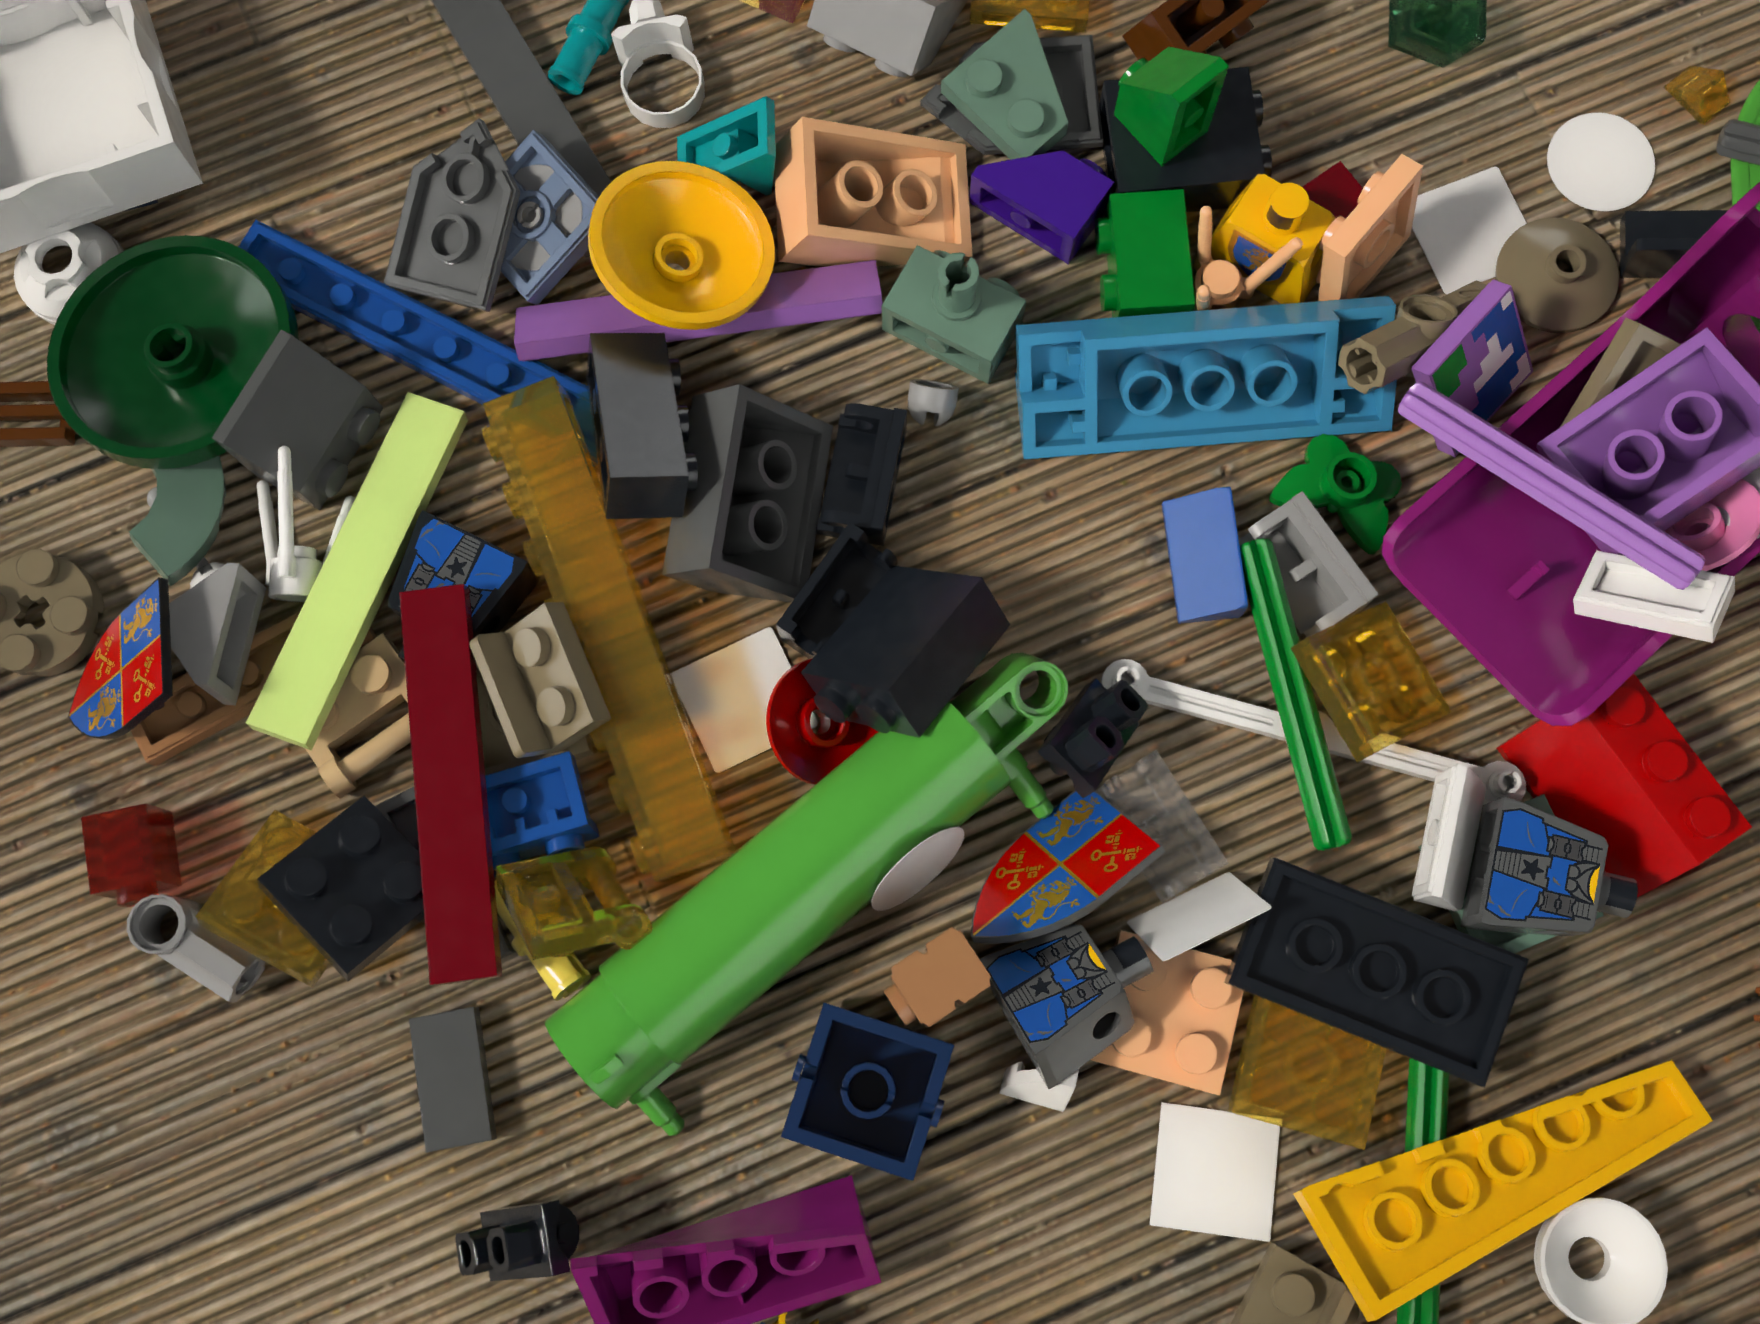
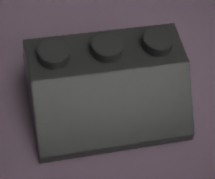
(754, 498)

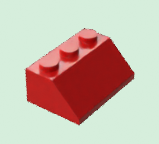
(1632, 783)

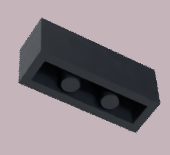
(639, 426)

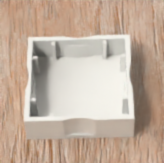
(84, 116)

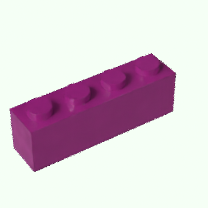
(737, 1263)

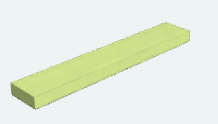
(357, 572)

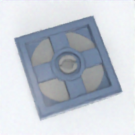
(549, 219)

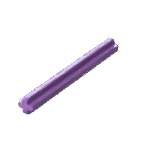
(1552, 486)

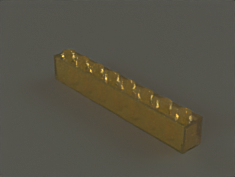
(588, 569)

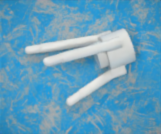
(289, 567)

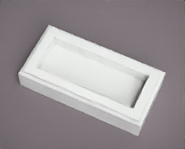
(1631, 595)

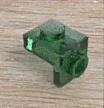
(1437, 28)

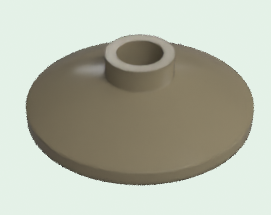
(1543, 292)

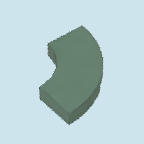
(182, 518)

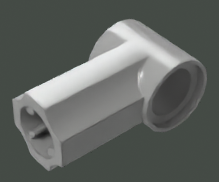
(193, 949)

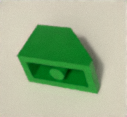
(1170, 99)

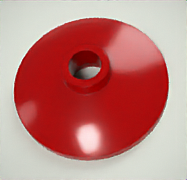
(790, 734)

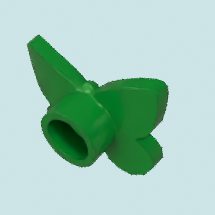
(1346, 486)

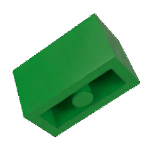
(1145, 254)

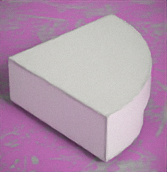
(1030, 1087)

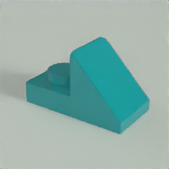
(736, 145)

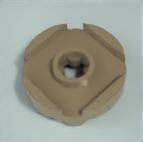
(69, 619)

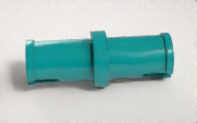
(587, 39)

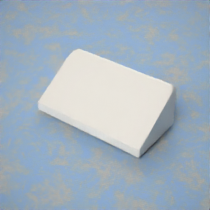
(1449, 838)

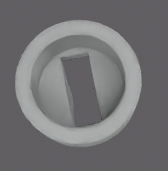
(932, 397)

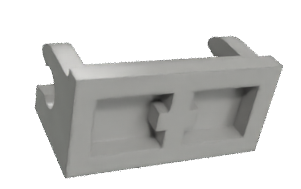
(1315, 567)

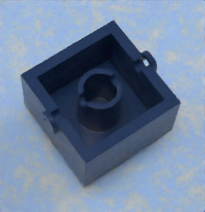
(868, 1091)

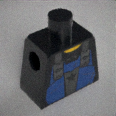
(451, 556)

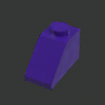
(1044, 198)

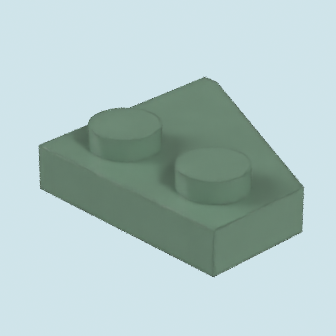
(1010, 91)

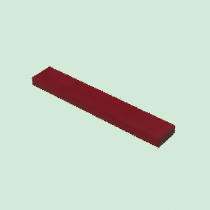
(450, 786)

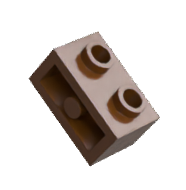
(1191, 25)

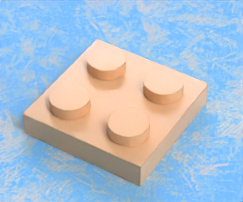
(1372, 234)
(1181, 1021)

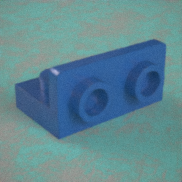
(538, 810)

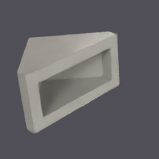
(215, 629)

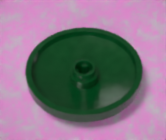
(163, 348)

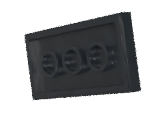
(1378, 972)

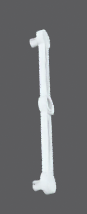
(1499, 777)

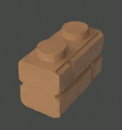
(933, 982)

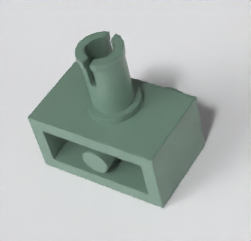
(953, 312)

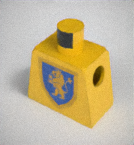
(1261, 223)

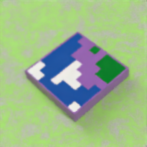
(1479, 356)

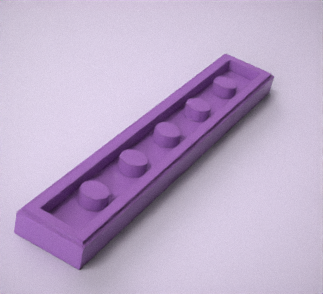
(787, 301)

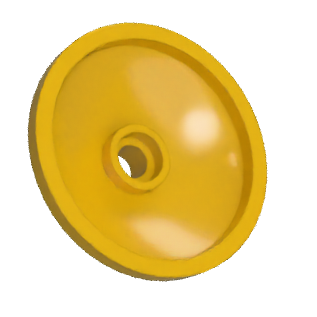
(688, 219)

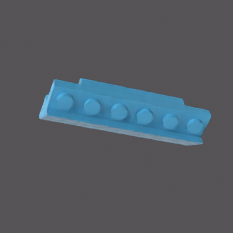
(1196, 378)

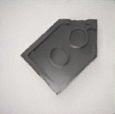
(1075, 77)
(456, 223)

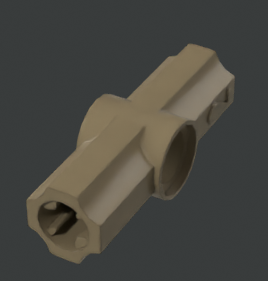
(1398, 345)

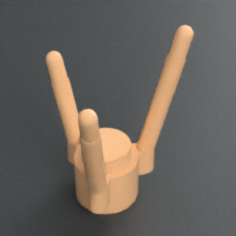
(1219, 282)

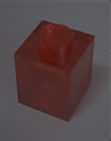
(131, 853)

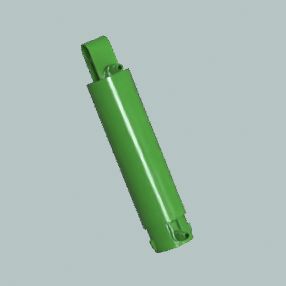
(798, 886)

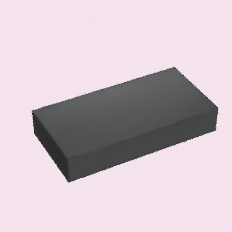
(452, 1079)

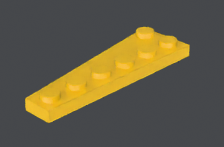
(1455, 1200)

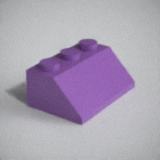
(1667, 434)

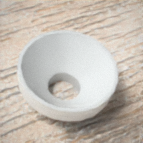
(49, 292)
(1632, 1267)

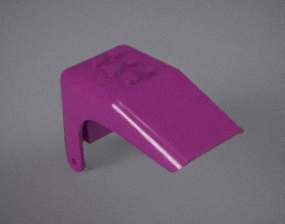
(1508, 566)

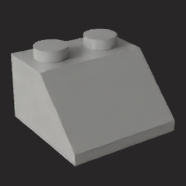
(894, 32)

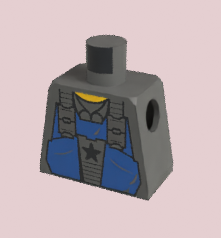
(1540, 875)
(1066, 996)

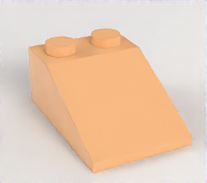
(868, 195)

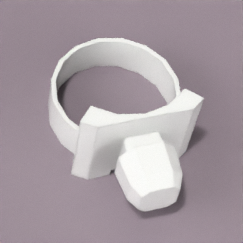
(655, 35)

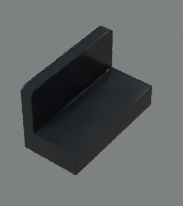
(1657, 239)

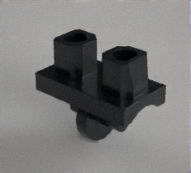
(1093, 733)
(520, 1242)

